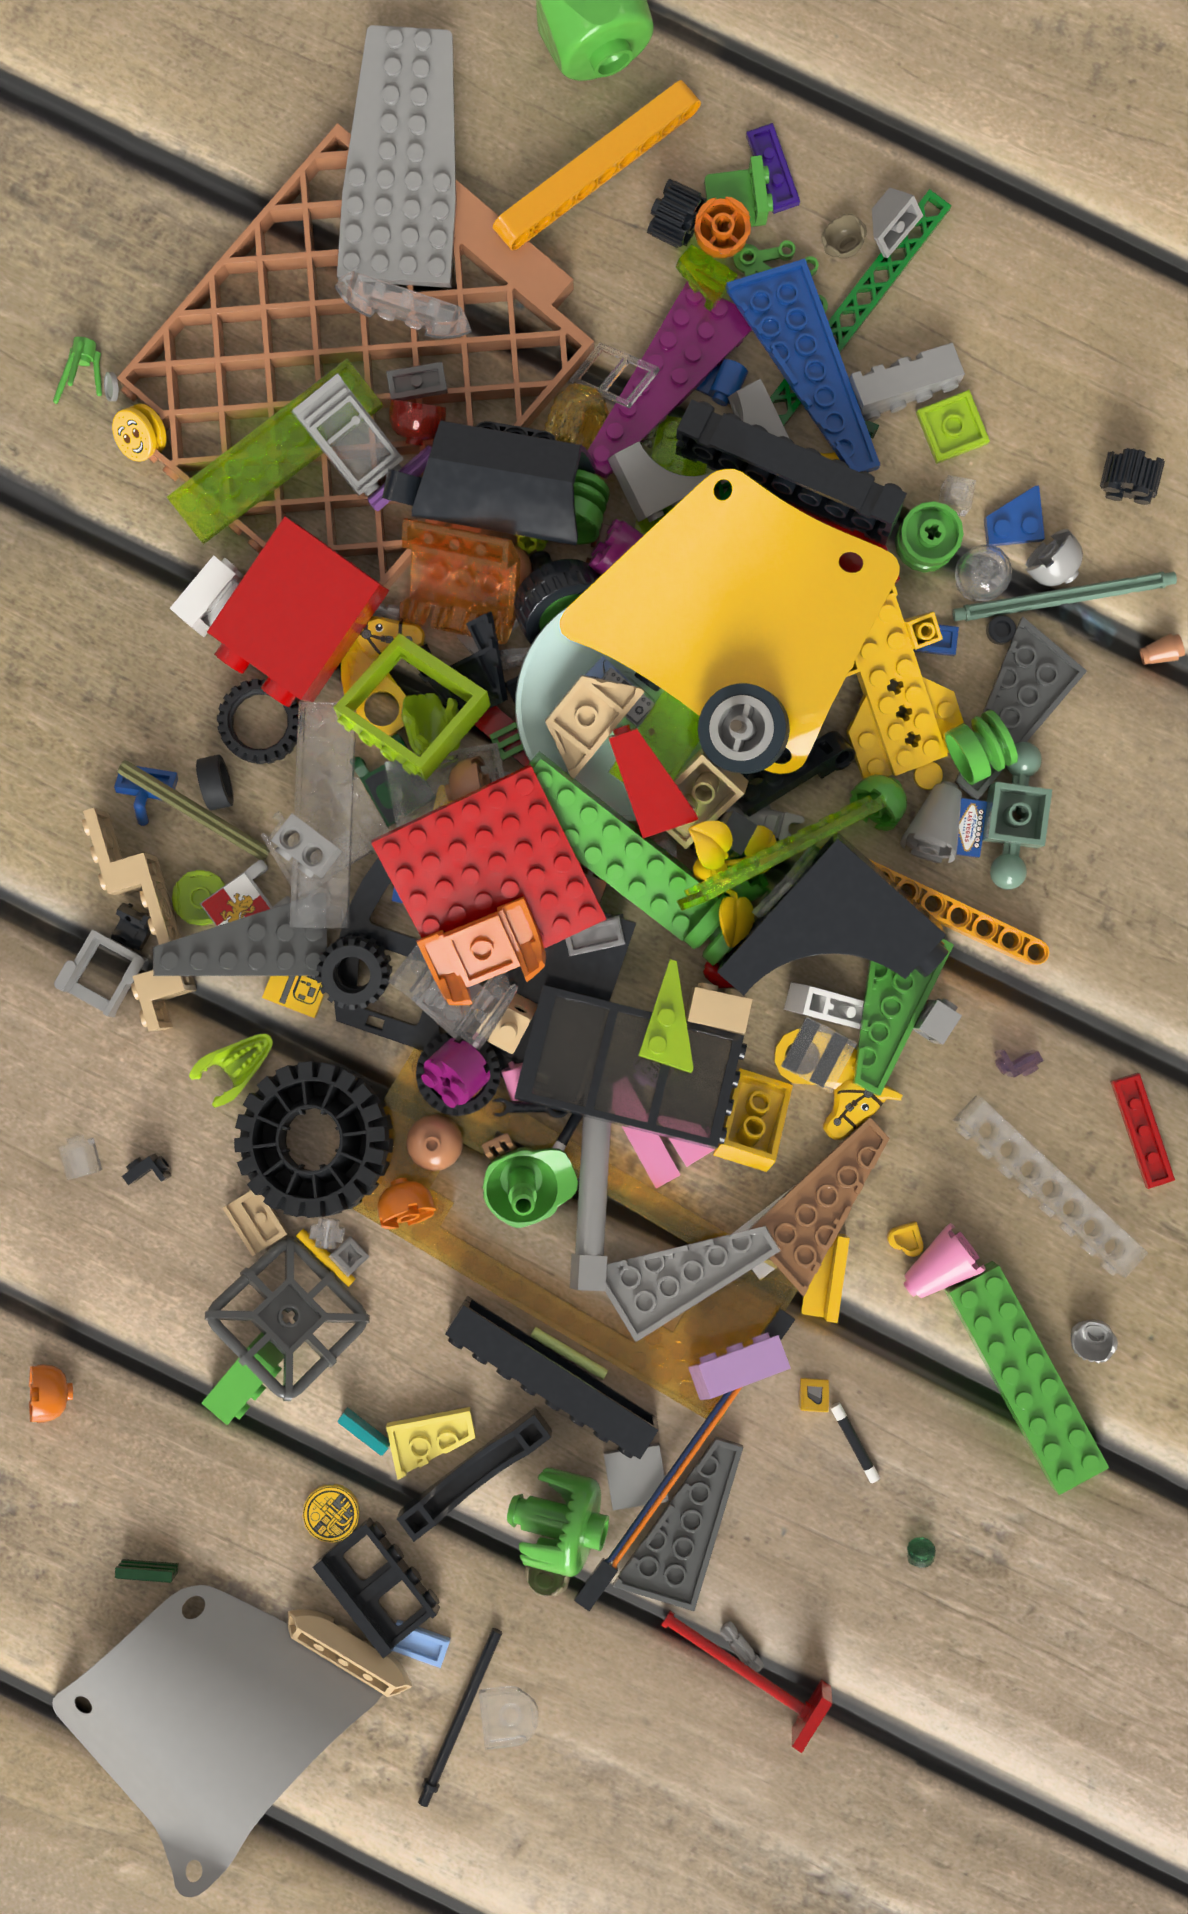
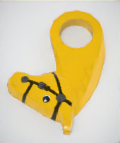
(366, 649)
(851, 1102)

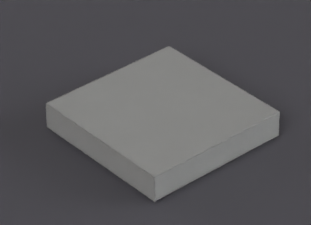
(634, 1479)

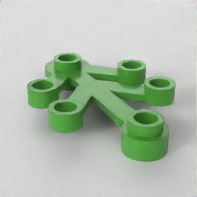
(760, 256)

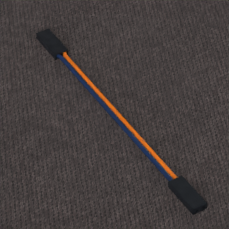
(605, 1570)

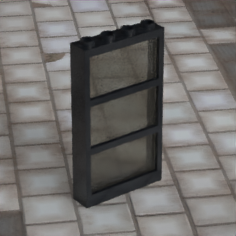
(589, 1065)

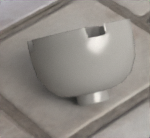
(1056, 561)

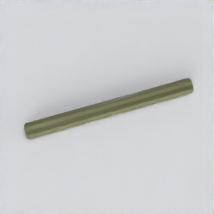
(193, 810)

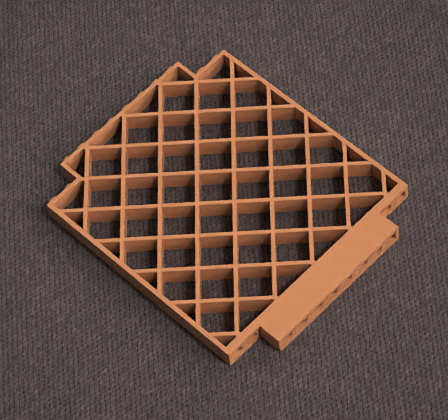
(521, 274)

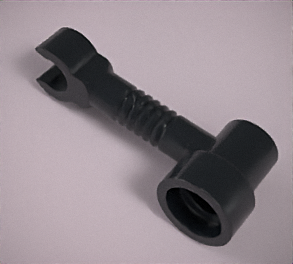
(518, 1107)

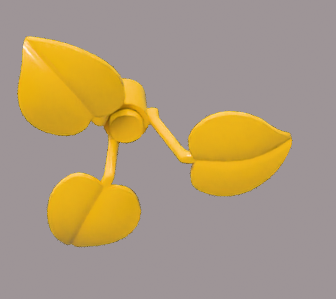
(712, 842)

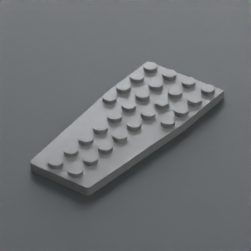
(402, 161)

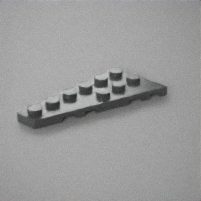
(1027, 689)

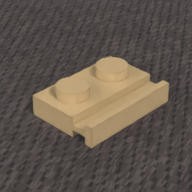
(255, 1222)

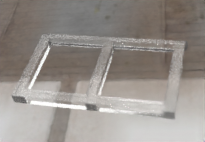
(625, 360)

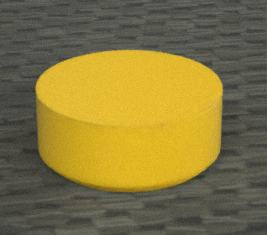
(928, 776)

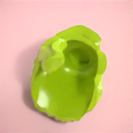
(426, 718)

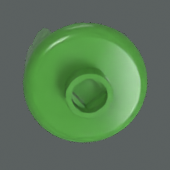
(573, 1525)

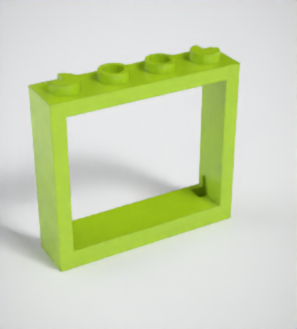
(433, 756)

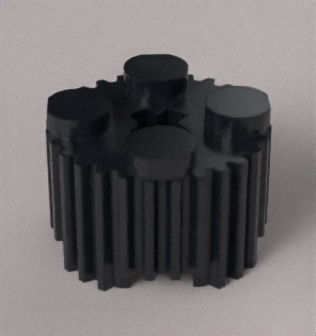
(675, 214)
(1131, 476)

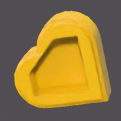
(906, 1238)

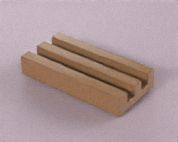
(496, 1142)

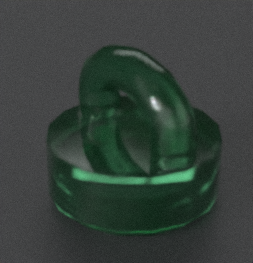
(921, 1552)

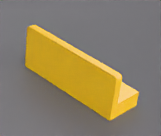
(826, 1287)

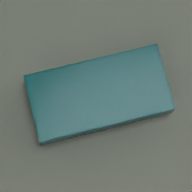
(364, 1431)

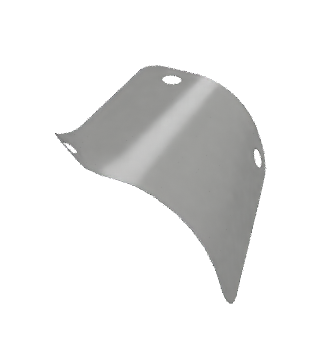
(209, 1722)

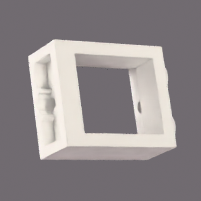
(207, 594)

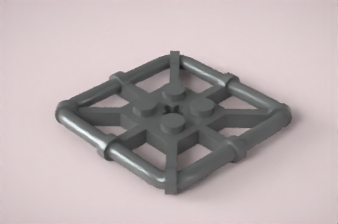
(283, 1335)

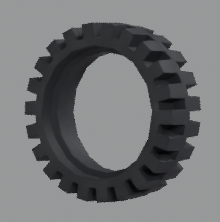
(228, 735)
(475, 1103)

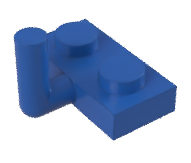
(127, 787)

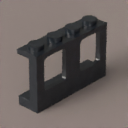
(362, 1596)

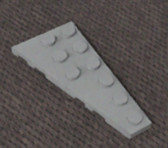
(669, 1282)

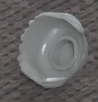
(1093, 1340)

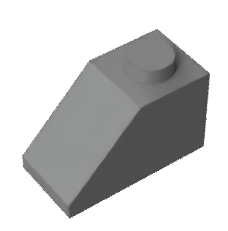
(893, 219)

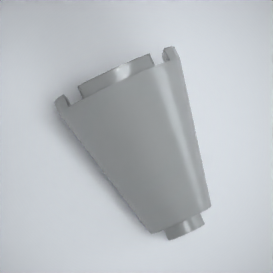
(936, 825)

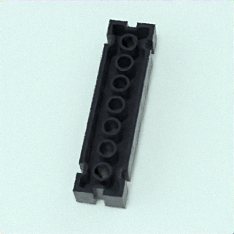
(790, 471)

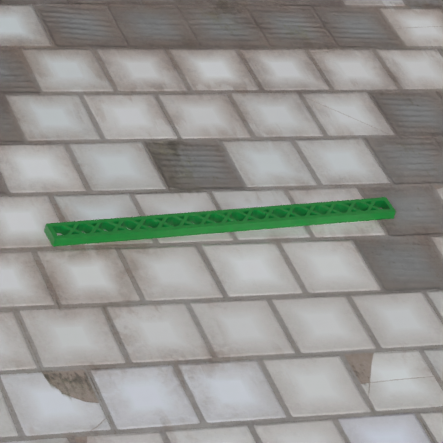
(855, 309)

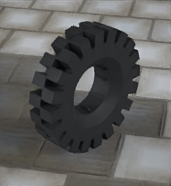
(361, 1149)

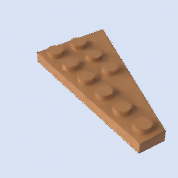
(818, 1205)

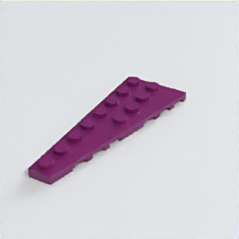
(686, 352)

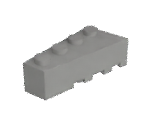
(907, 381)

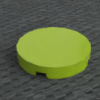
(191, 891)

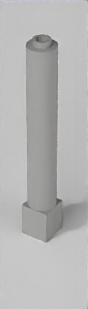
(589, 1262)

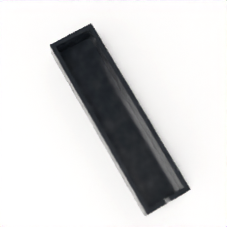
(553, 1378)

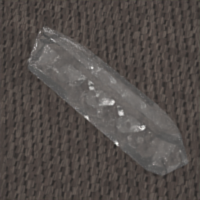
(391, 301)

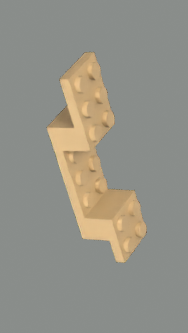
(130, 876)

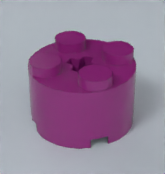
(618, 542)
(455, 1072)

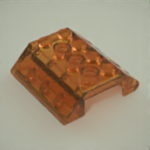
(460, 577)

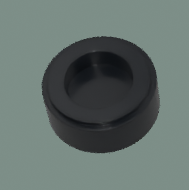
(1001, 630)

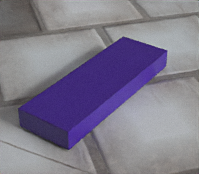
(766, 143)

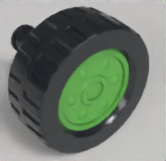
(549, 591)

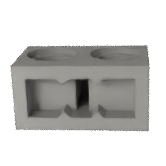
(309, 842)
(937, 1020)

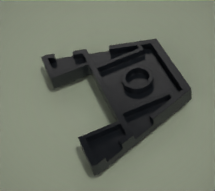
(481, 667)

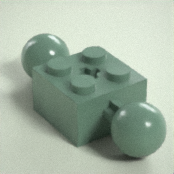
(1030, 831)

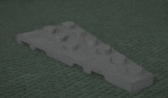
(245, 947)
(679, 1545)

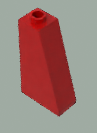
(651, 790)

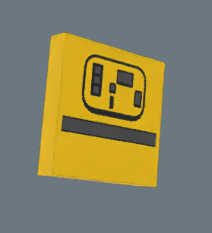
(295, 993)

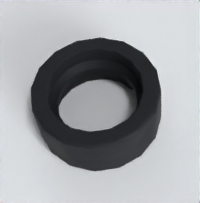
(214, 782)

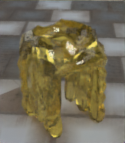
(577, 415)

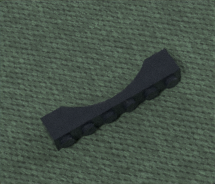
(495, 1456)

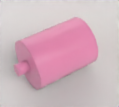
(511, 1077)

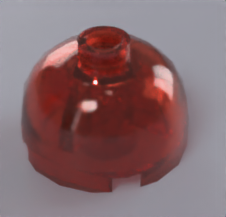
(415, 420)

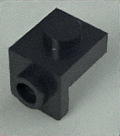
(139, 1168)

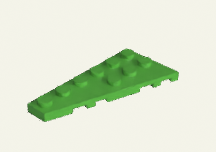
(888, 1019)

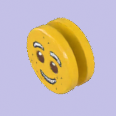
(139, 432)

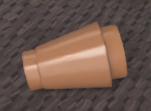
(1163, 650)

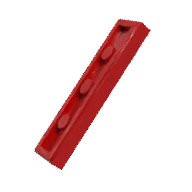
(1142, 1130)

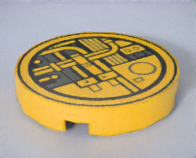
(331, 1513)

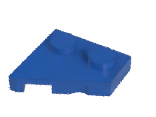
(1016, 521)

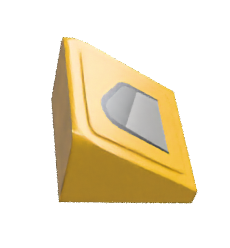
(814, 1395)

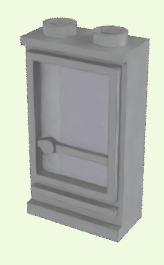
(348, 435)

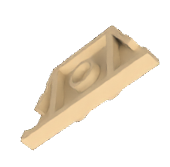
(588, 717)

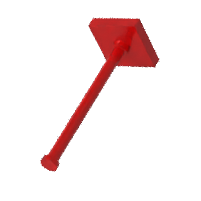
(809, 1713)

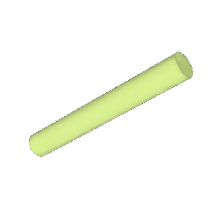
(569, 1353)

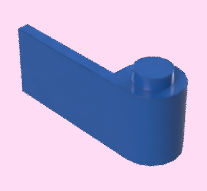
(724, 381)

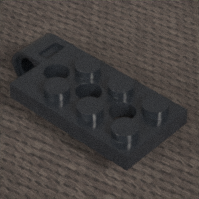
(828, 754)

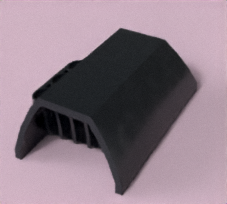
(502, 480)

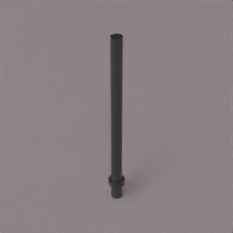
(430, 1784)

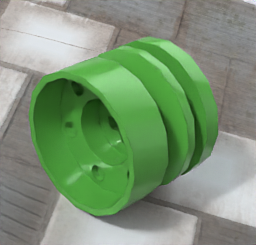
(590, 504)
(984, 746)

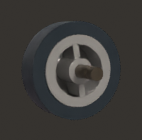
(743, 728)

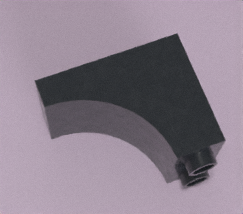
(839, 909)

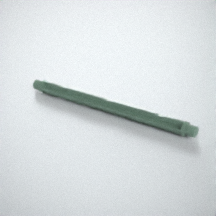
(1064, 596)

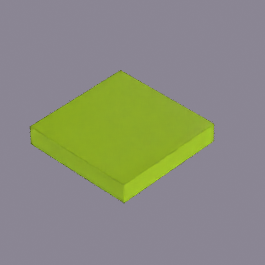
(952, 426)

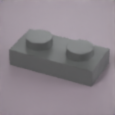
(417, 382)

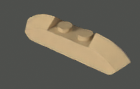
(347, 1652)

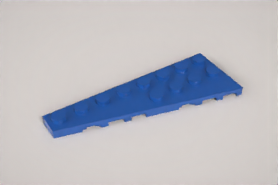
(796, 334)

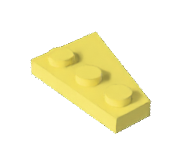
(428, 1436)

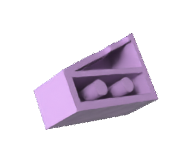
(739, 1366)

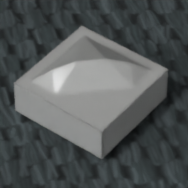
(349, 1256)

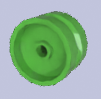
(930, 520)
(709, 928)

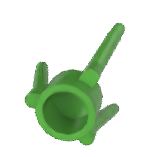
(80, 354)

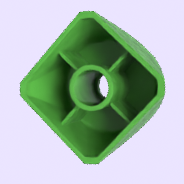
(594, 35)

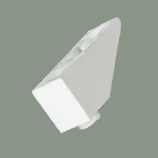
(824, 1005)

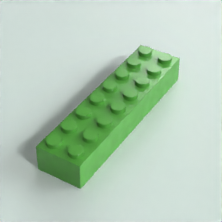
(619, 853)
(1026, 1379)

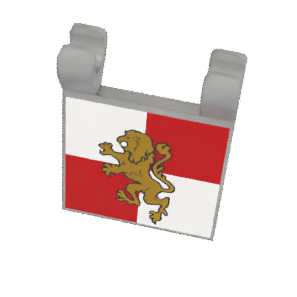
(240, 897)

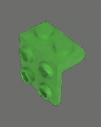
(745, 186)

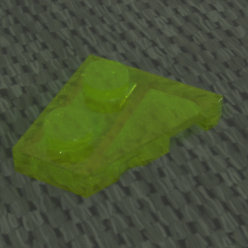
(705, 275)

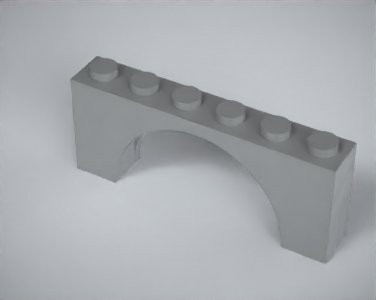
(653, 488)

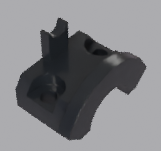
(132, 927)

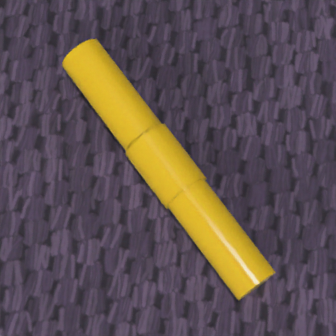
(322, 1255)

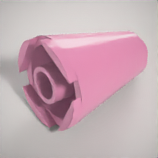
(943, 1264)

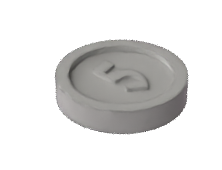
(111, 386)

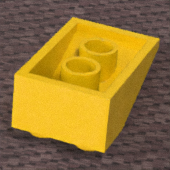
(755, 1121)

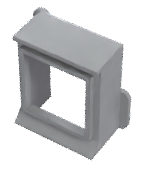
(72, 971)

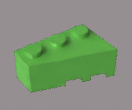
(240, 1384)

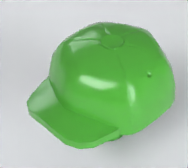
(528, 1185)

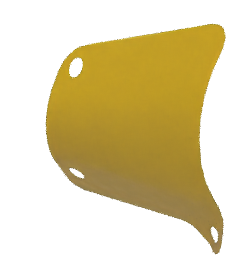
(736, 599)

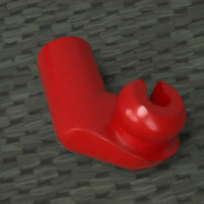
(711, 974)

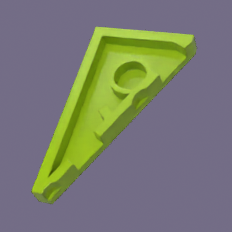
(667, 1030)

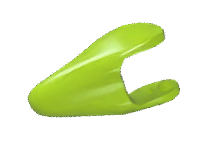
(238, 1061)

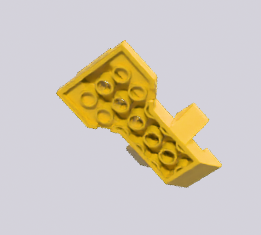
(931, 708)

